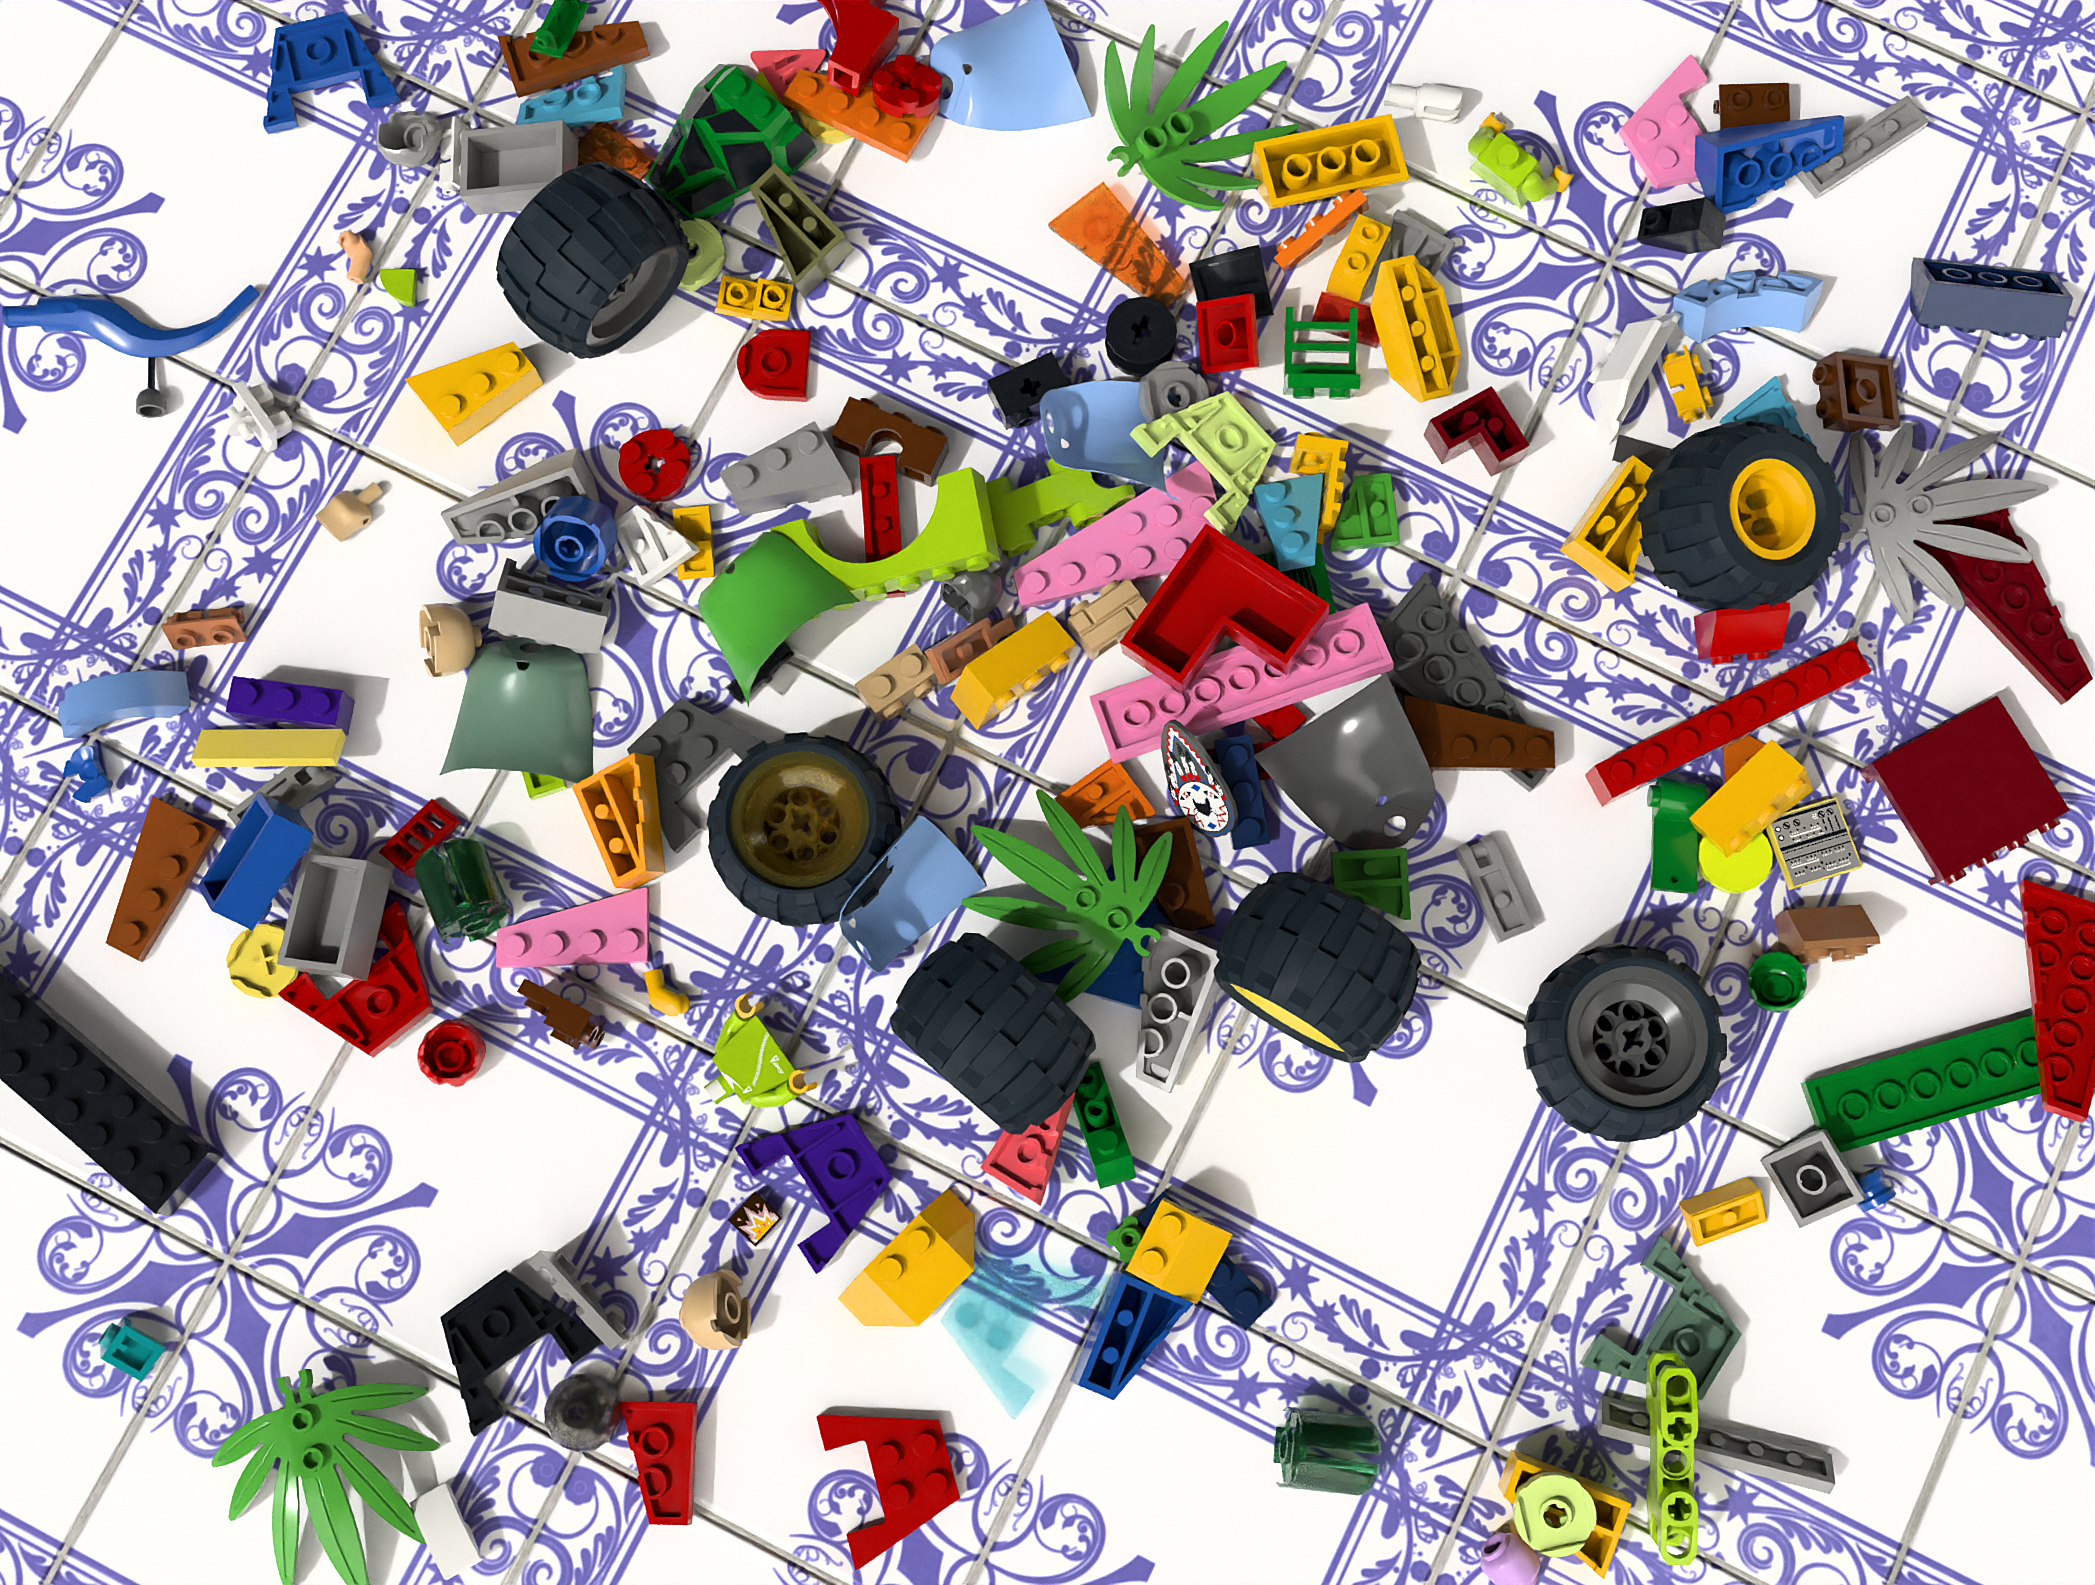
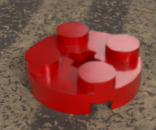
(905, 72)
(637, 455)

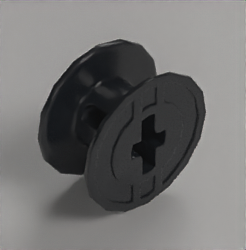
(1126, 324)

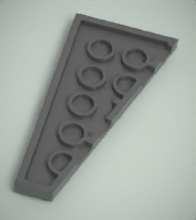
(1443, 664)

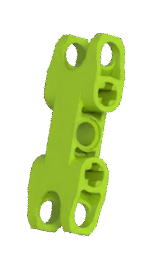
(1059, 496)
(1671, 1485)

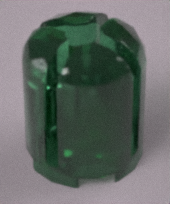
(461, 889)
(1325, 1472)

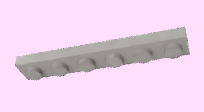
(1725, 1447)

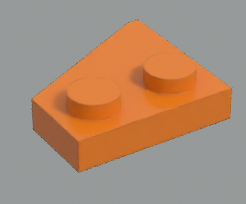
(1100, 793)

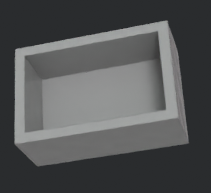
(513, 164)
(335, 916)

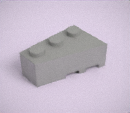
(786, 473)

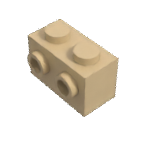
(897, 684)

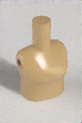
(348, 512)

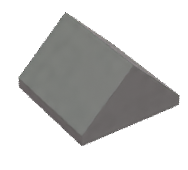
(1812, 1177)

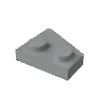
(1417, 239)

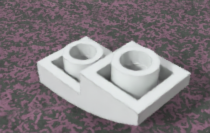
(445, 1531)

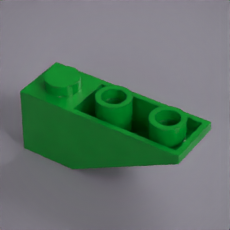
(1102, 1130)

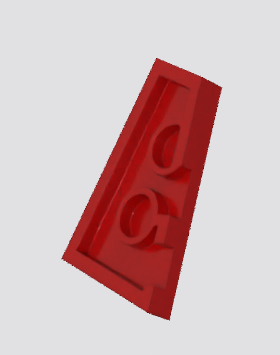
(664, 1454)

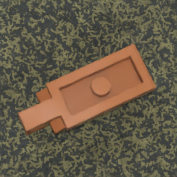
(955, 652)

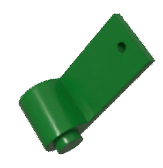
(1673, 835)

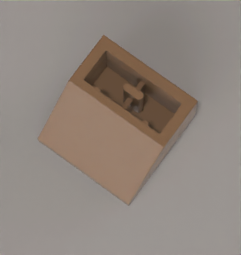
(1826, 932)

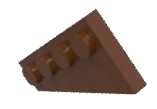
(1477, 742)

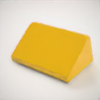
(1723, 1211)

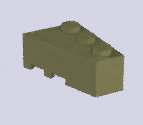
(801, 230)

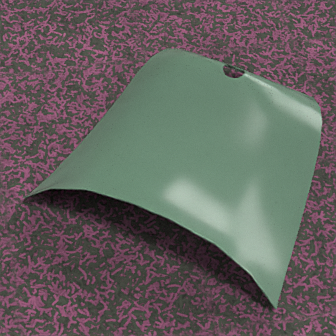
(527, 717)

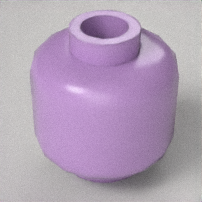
(1509, 1560)

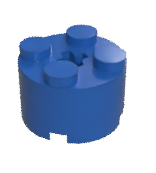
(575, 538)

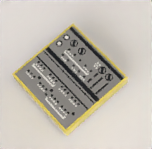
(1813, 844)

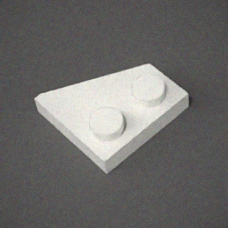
(651, 544)

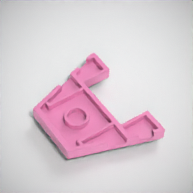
(1664, 131)

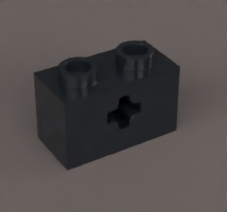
(1008, 390)

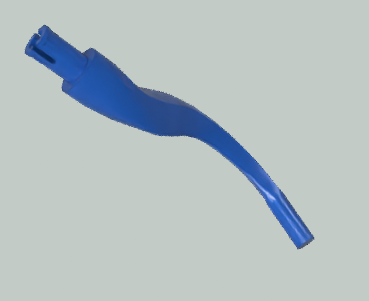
(119, 328)

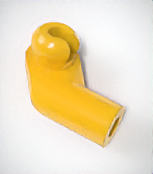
(662, 998)

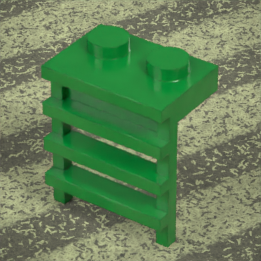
(1309, 381)

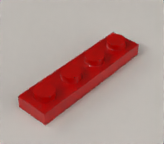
(880, 510)

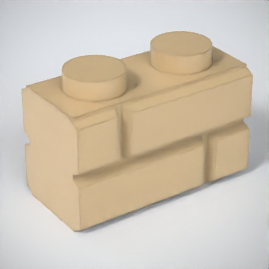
(1107, 619)

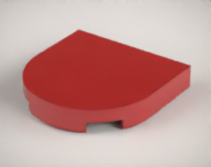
(776, 364)

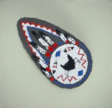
(1196, 782)

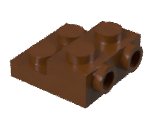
(1856, 393)
(569, 1021)

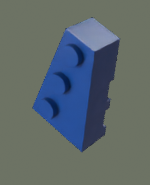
(1125, 1333)

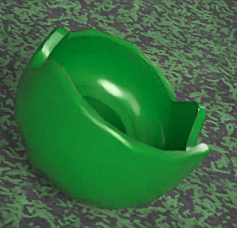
(1777, 981)

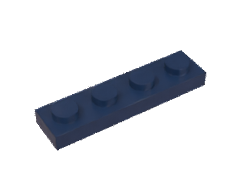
(1227, 1284)

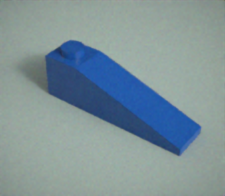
(1750, 160)

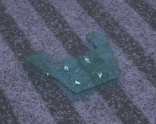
(996, 1312)

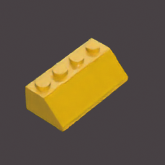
(1328, 161)

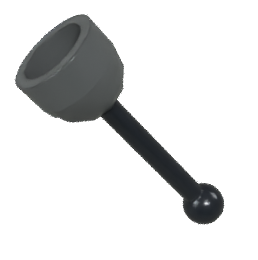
(150, 401)

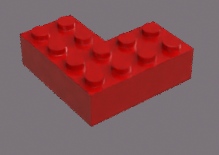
(1220, 593)

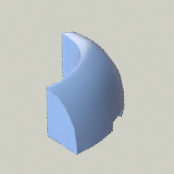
(1747, 302)

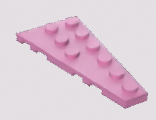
(1130, 543)

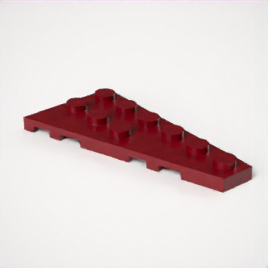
(2016, 608)

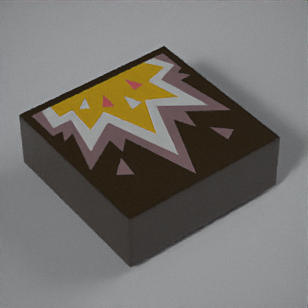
(755, 1219)

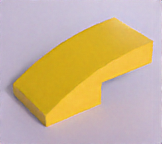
(696, 526)

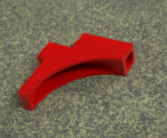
(863, 41)

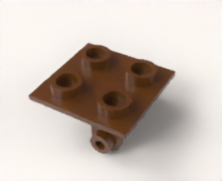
(1752, 104)

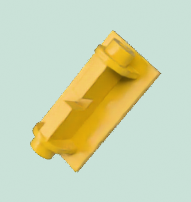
(1684, 371)

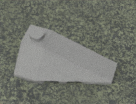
(521, 501)

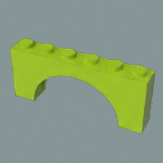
(954, 540)

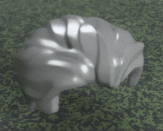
(409, 138)

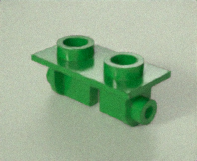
(559, 27)

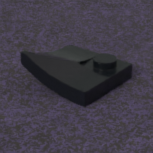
(1233, 275)

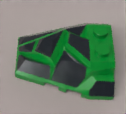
(725, 144)

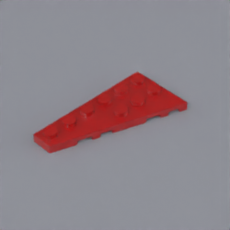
(2062, 992)

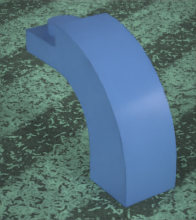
(121, 697)

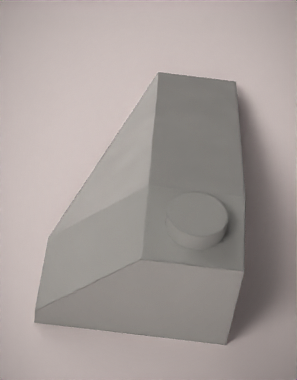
(1174, 1002)

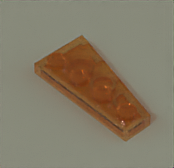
(1116, 242)

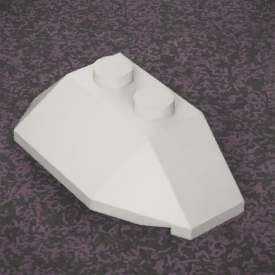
(1626, 370)

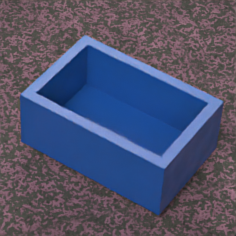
(256, 861)

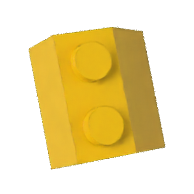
(1179, 1251)

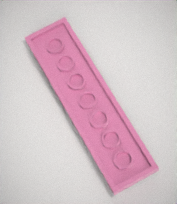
(1241, 686)

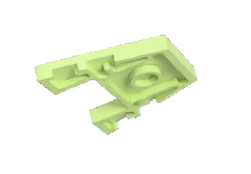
(1224, 442)

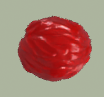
(451, 1053)

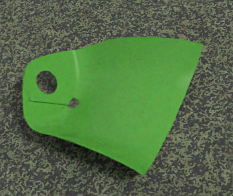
(765, 601)

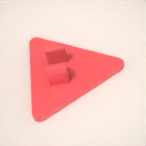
(783, 65)

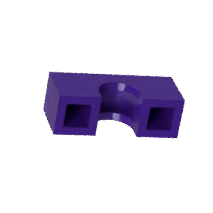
(273, 702)

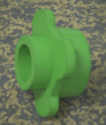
(1117, 1238)

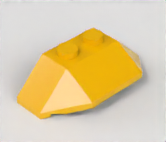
(1415, 329)
(916, 1267)

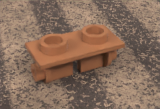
(192, 630)

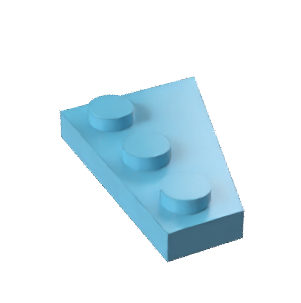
(585, 105)
(1291, 519)

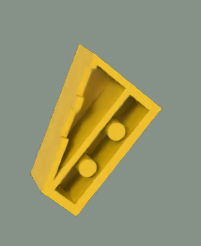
(475, 389)
(1608, 532)
(1752, 799)

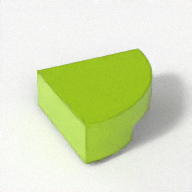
(400, 284)

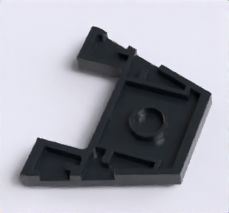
(496, 1328)

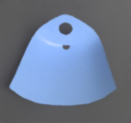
(924, 888)

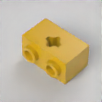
(1358, 258)

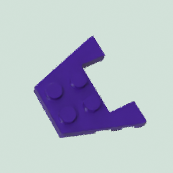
(837, 1168)

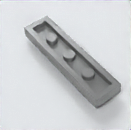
(1866, 145)

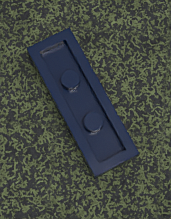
(1241, 776)

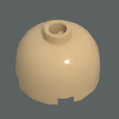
(447, 638)
(714, 1311)

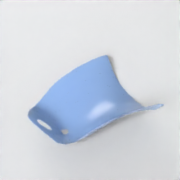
(1017, 73)
(1097, 426)

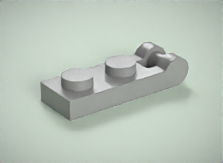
(289, 790)
(1495, 889)

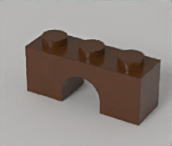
(865, 425)

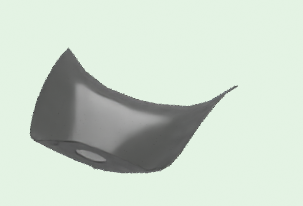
(1348, 761)

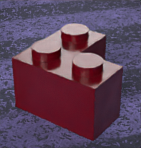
(1478, 424)

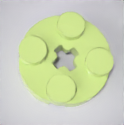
(709, 257)
(1539, 1532)

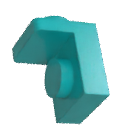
(130, 1349)

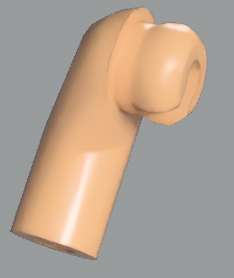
(359, 253)

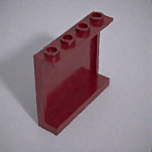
(1968, 790)

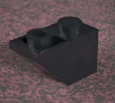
(1683, 226)

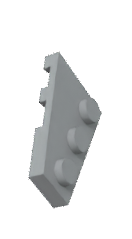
(606, 1326)

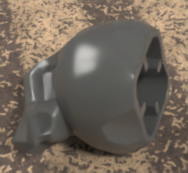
(976, 593)

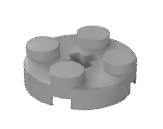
(1166, 376)

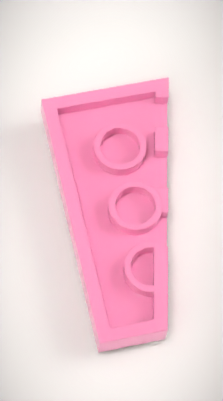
(589, 934)

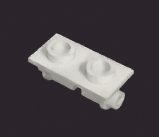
(451, 149)

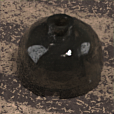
(601, 1414)

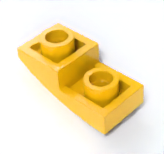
(754, 300)

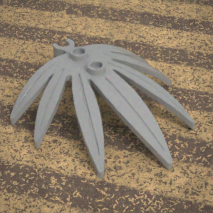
(1904, 512)

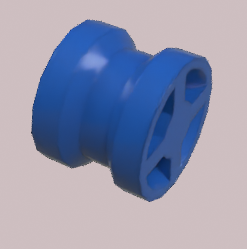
(1874, 1188)

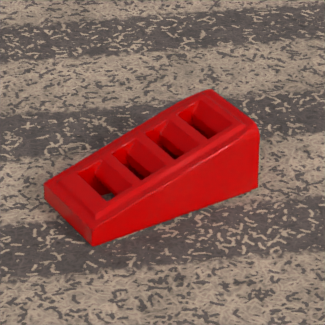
(401, 838)

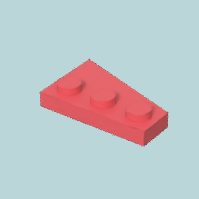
(1028, 1159)

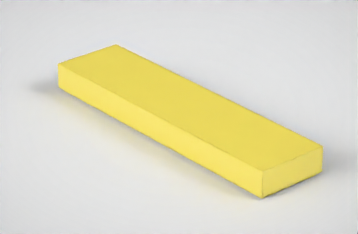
(268, 747)

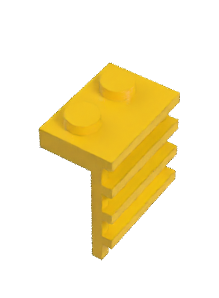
(1318, 455)

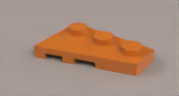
(1294, 250)

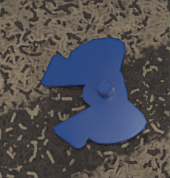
(86, 765)

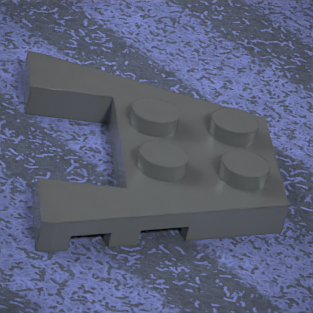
(685, 749)

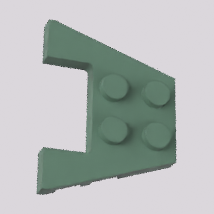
(1687, 1323)

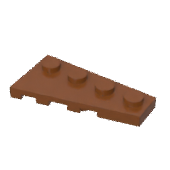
(587, 54)
(160, 872)

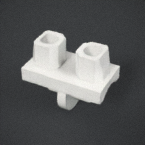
(250, 420)

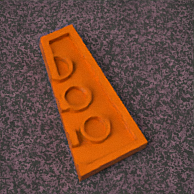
(856, 116)

